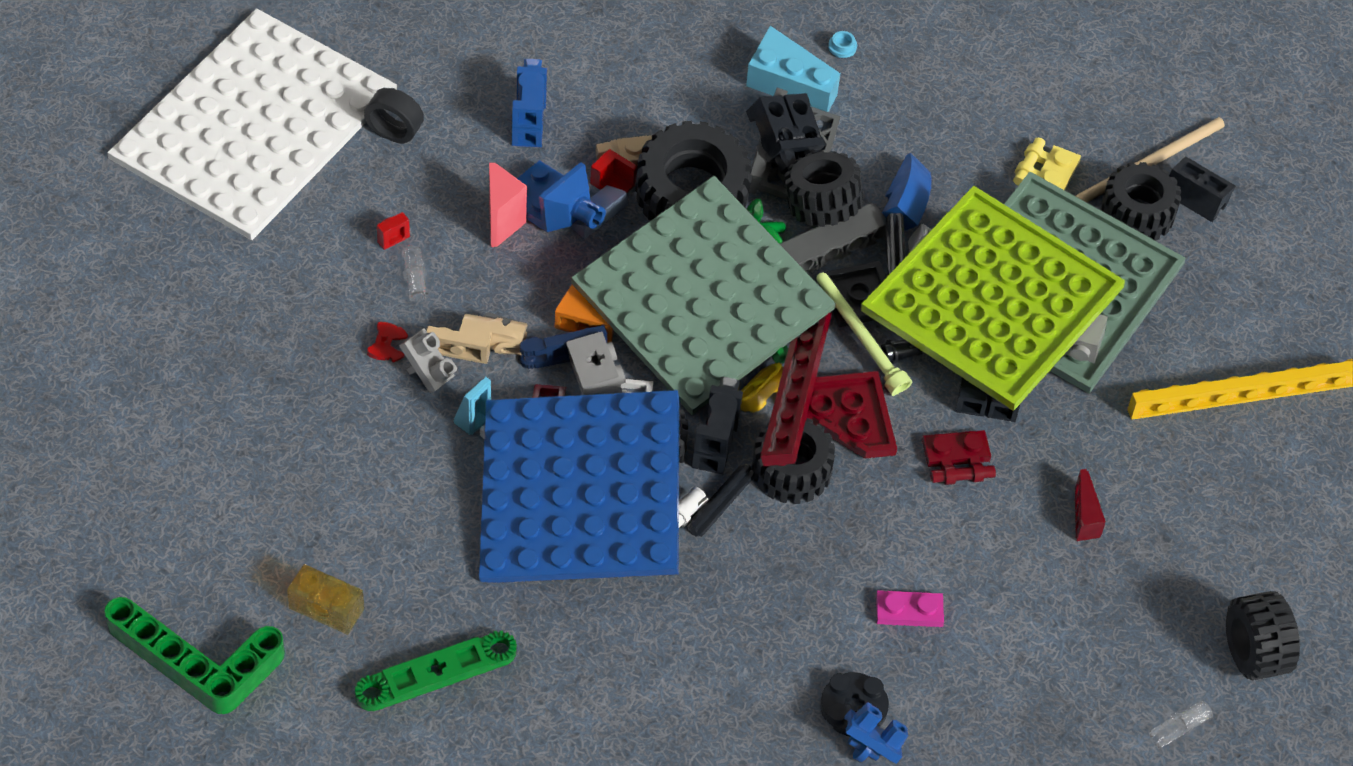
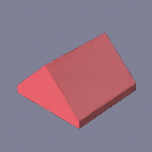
(506, 204)

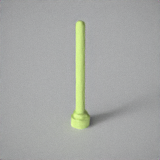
(895, 379)

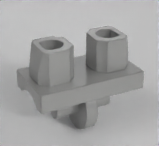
(427, 360)

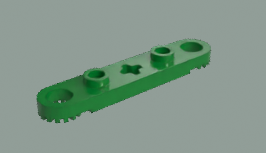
(415, 676)

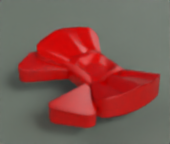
(381, 348)

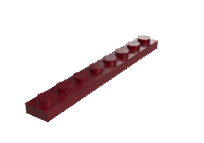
(794, 395)

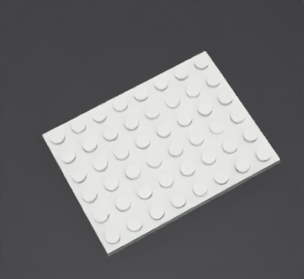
(251, 123)

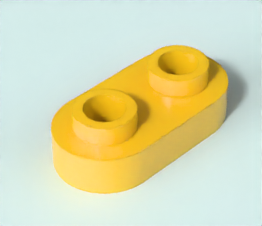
(761, 388)

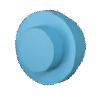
(842, 44)

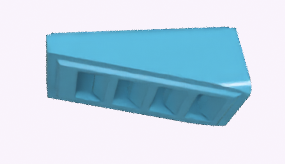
(473, 407)

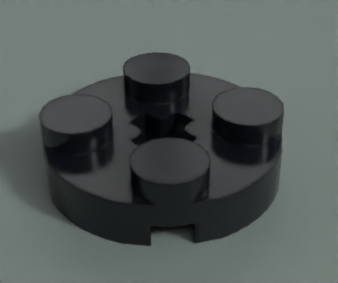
(850, 686)

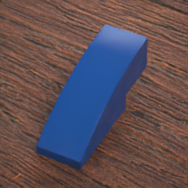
(909, 192)

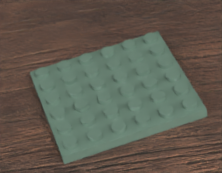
(1114, 245)
(702, 293)

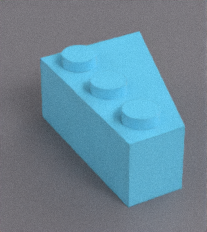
(792, 68)

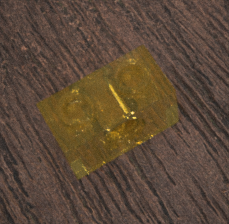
(325, 599)

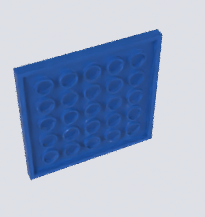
(580, 487)

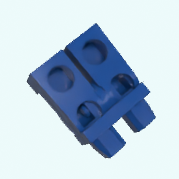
(530, 104)

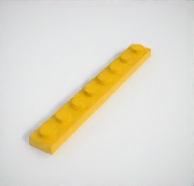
(1241, 389)

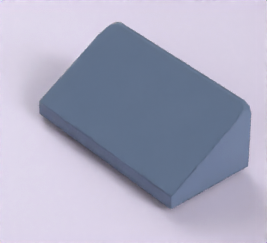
(609, 198)

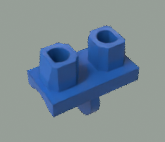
(871, 739)

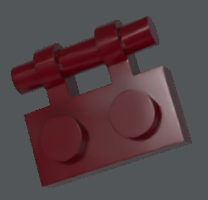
(957, 449)

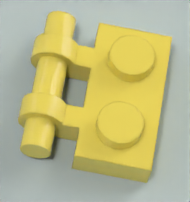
(1057, 167)

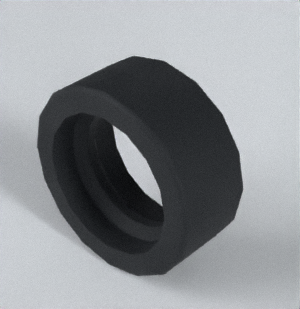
(399, 104)

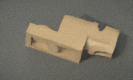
(481, 335)

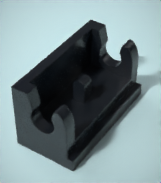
(1201, 188)

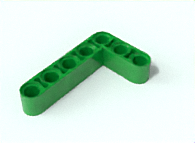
(191, 661)

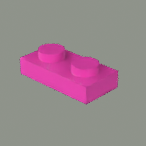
(910, 608)

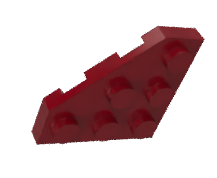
(854, 413)

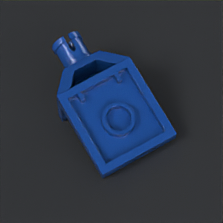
(559, 199)

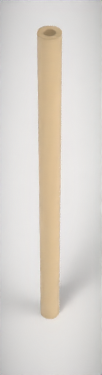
(1160, 155)

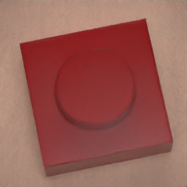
(393, 230)

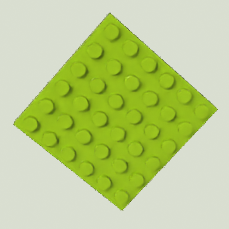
(993, 297)

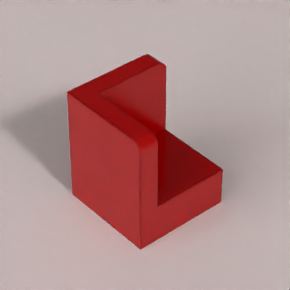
(613, 171)

